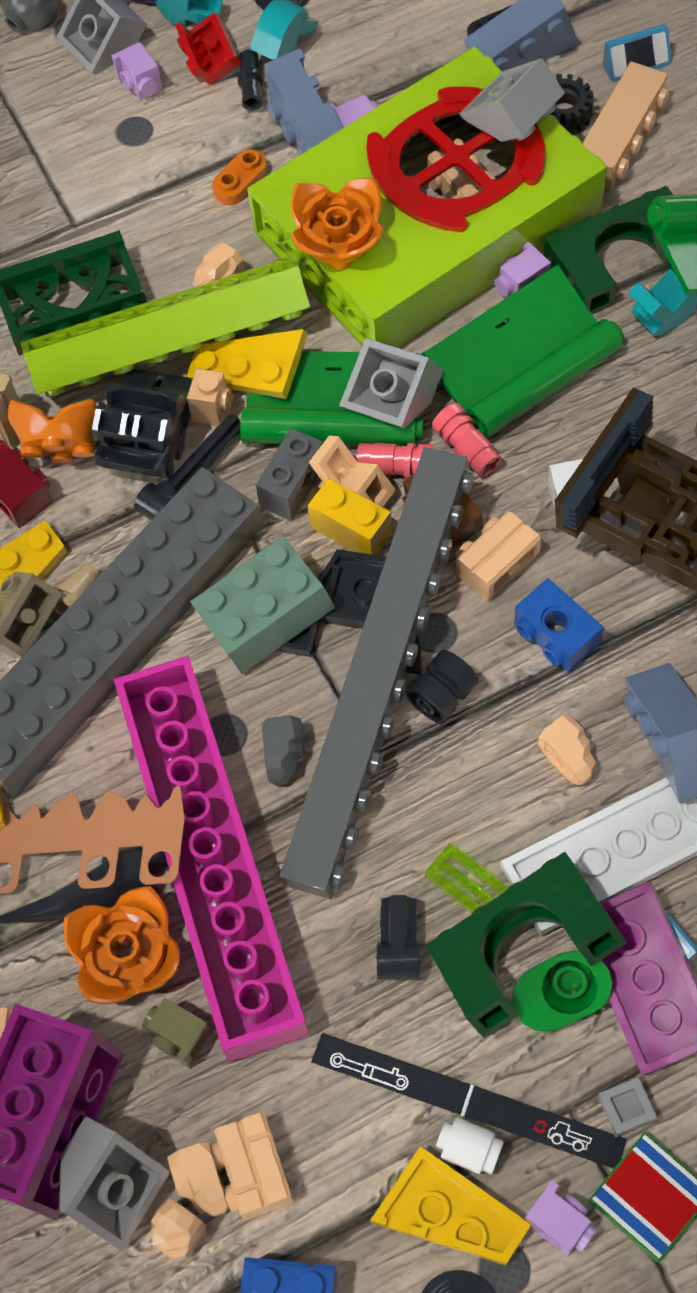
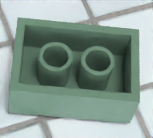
(263, 604)

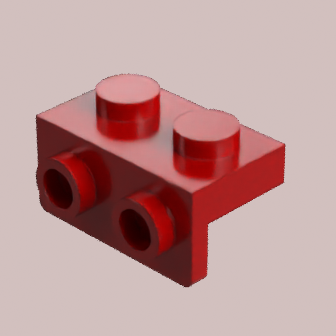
(208, 49)

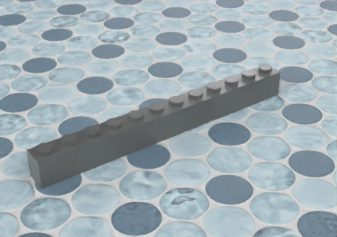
(376, 675)

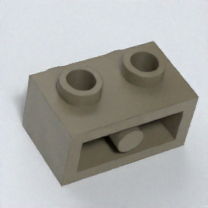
(24, 609)

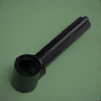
(155, 496)

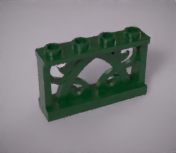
(69, 264)

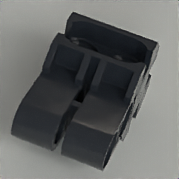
(143, 423)

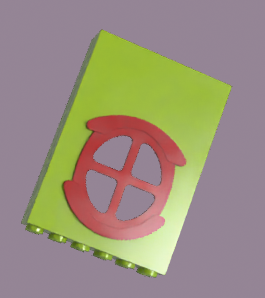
(431, 247)

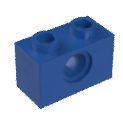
(550, 606)

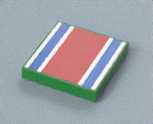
(649, 1197)

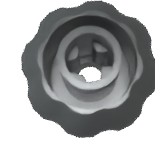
(29, 14)

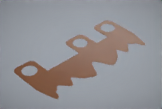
(105, 831)

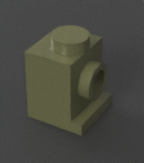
(177, 1031)

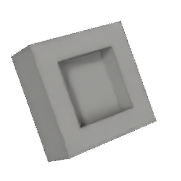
(627, 1107)

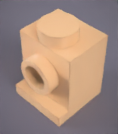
(209, 398)

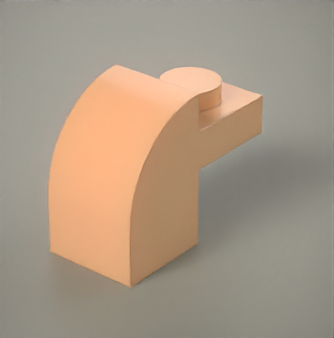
(337, 463)

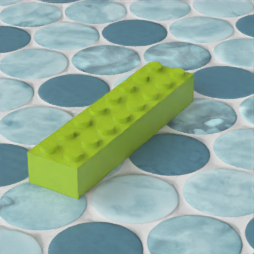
(165, 325)

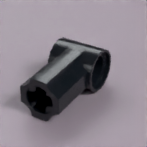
(398, 951)

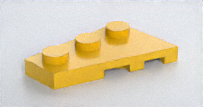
(450, 1211)

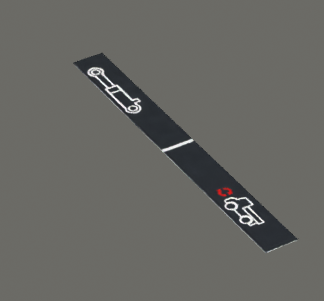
(469, 1101)

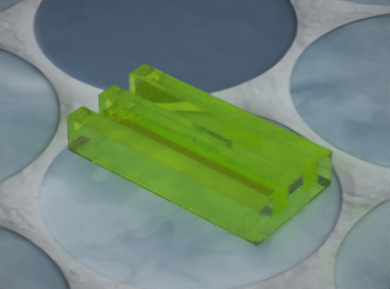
(471, 866)

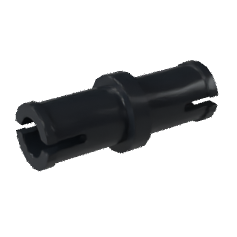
(250, 80)

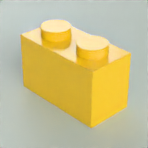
(350, 518)

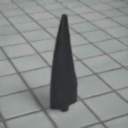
(74, 897)

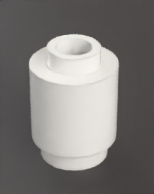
(469, 1146)

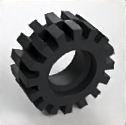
(582, 100)

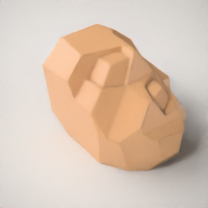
(218, 263)
(568, 749)
(199, 1179)
(176, 1230)

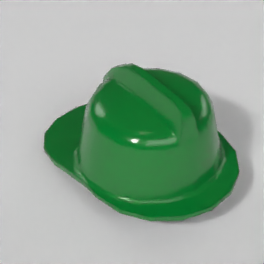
(561, 991)

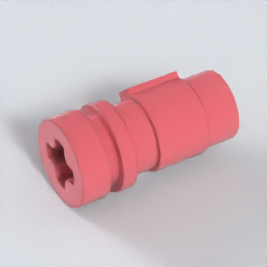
(459, 430)
(391, 457)

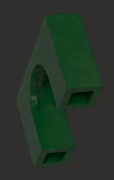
(578, 245)
(471, 948)

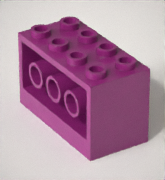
(48, 1085)

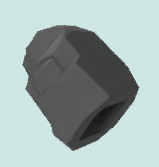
(282, 747)

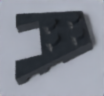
(351, 584)

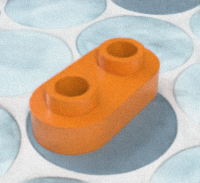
(241, 172)

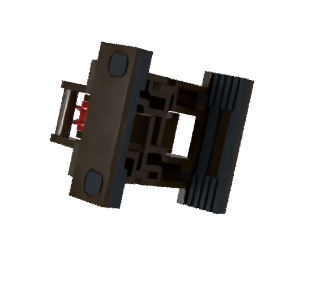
(648, 476)

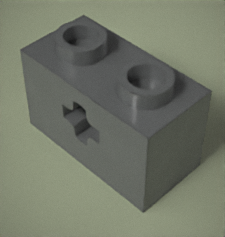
(288, 475)

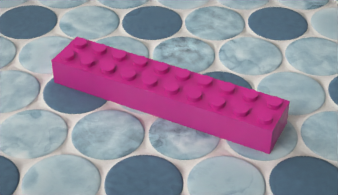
(217, 874)

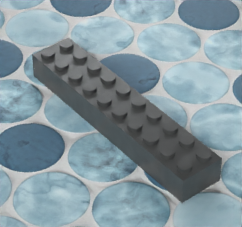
(118, 622)

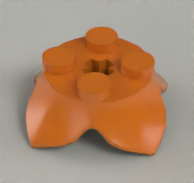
(339, 224)
(54, 436)
(96, 934)

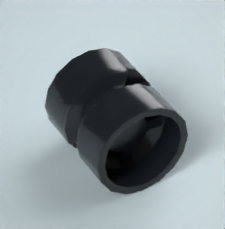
(438, 690)

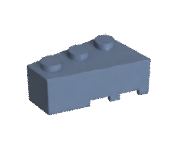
(525, 33)
(297, 104)
(669, 722)

